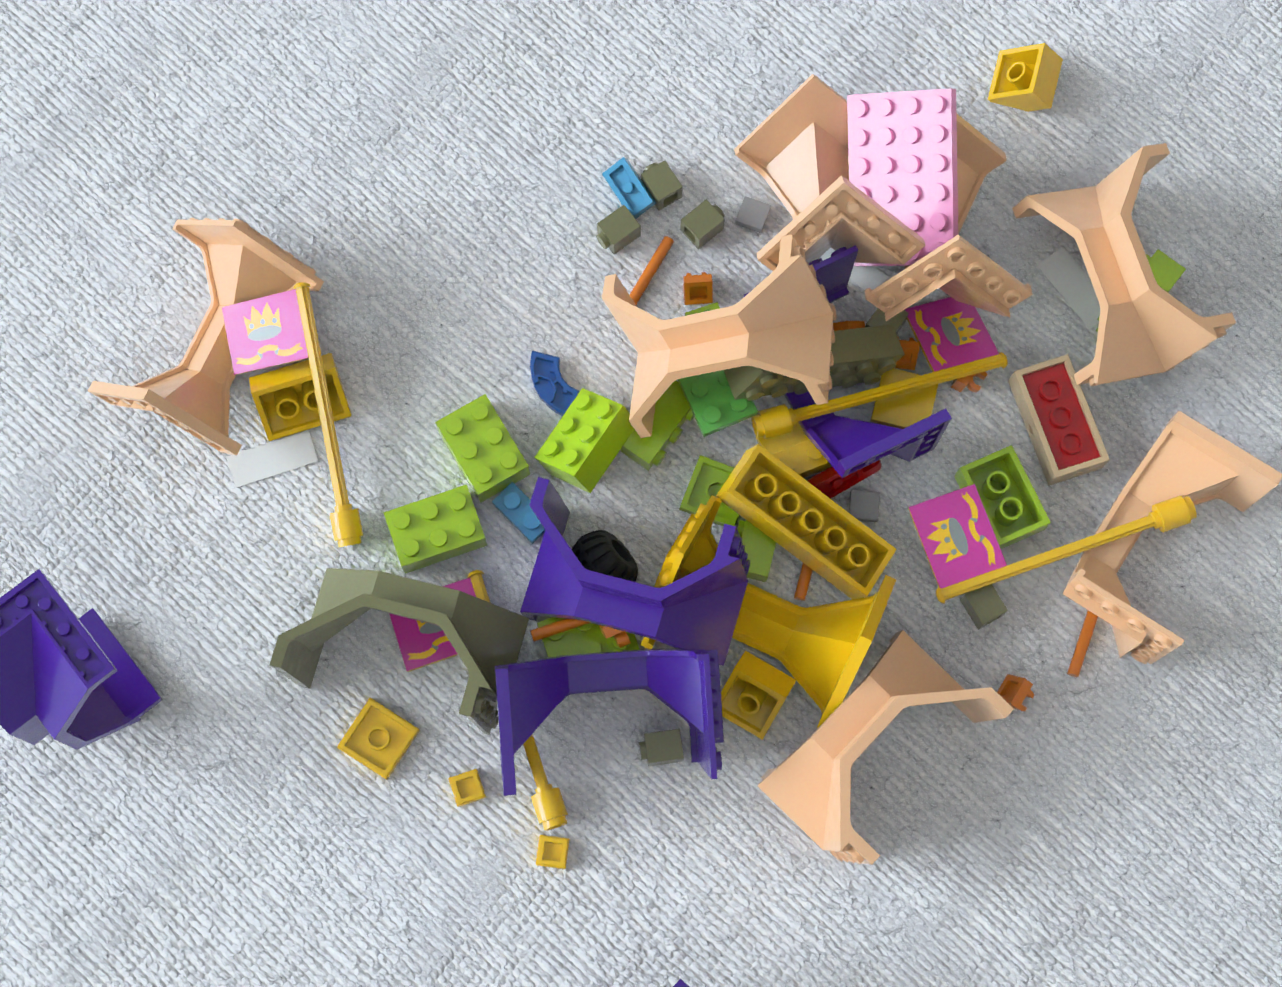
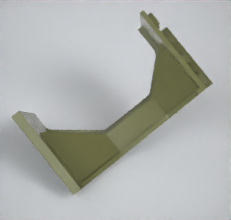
(476, 629)

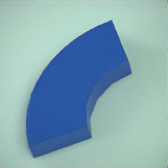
(549, 382)

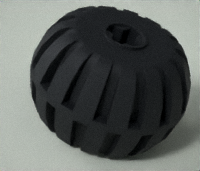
(605, 554)

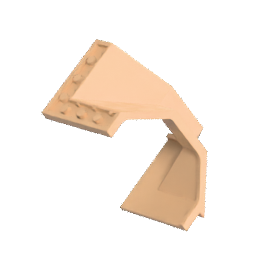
(805, 162)
(957, 264)
(1139, 322)
(775, 327)
(197, 391)
(1182, 463)
(816, 778)

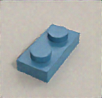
(629, 187)
(516, 509)

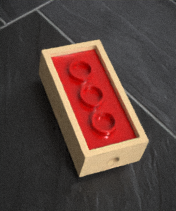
(1058, 420)

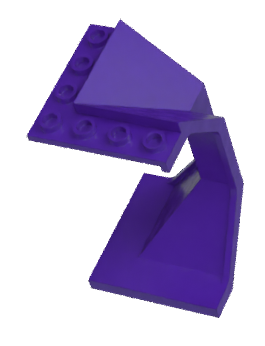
(851, 442)
(686, 614)
(64, 670)
(678, 677)

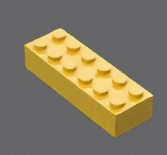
(806, 522)

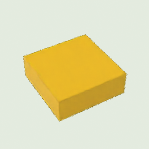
(467, 787)
(552, 852)

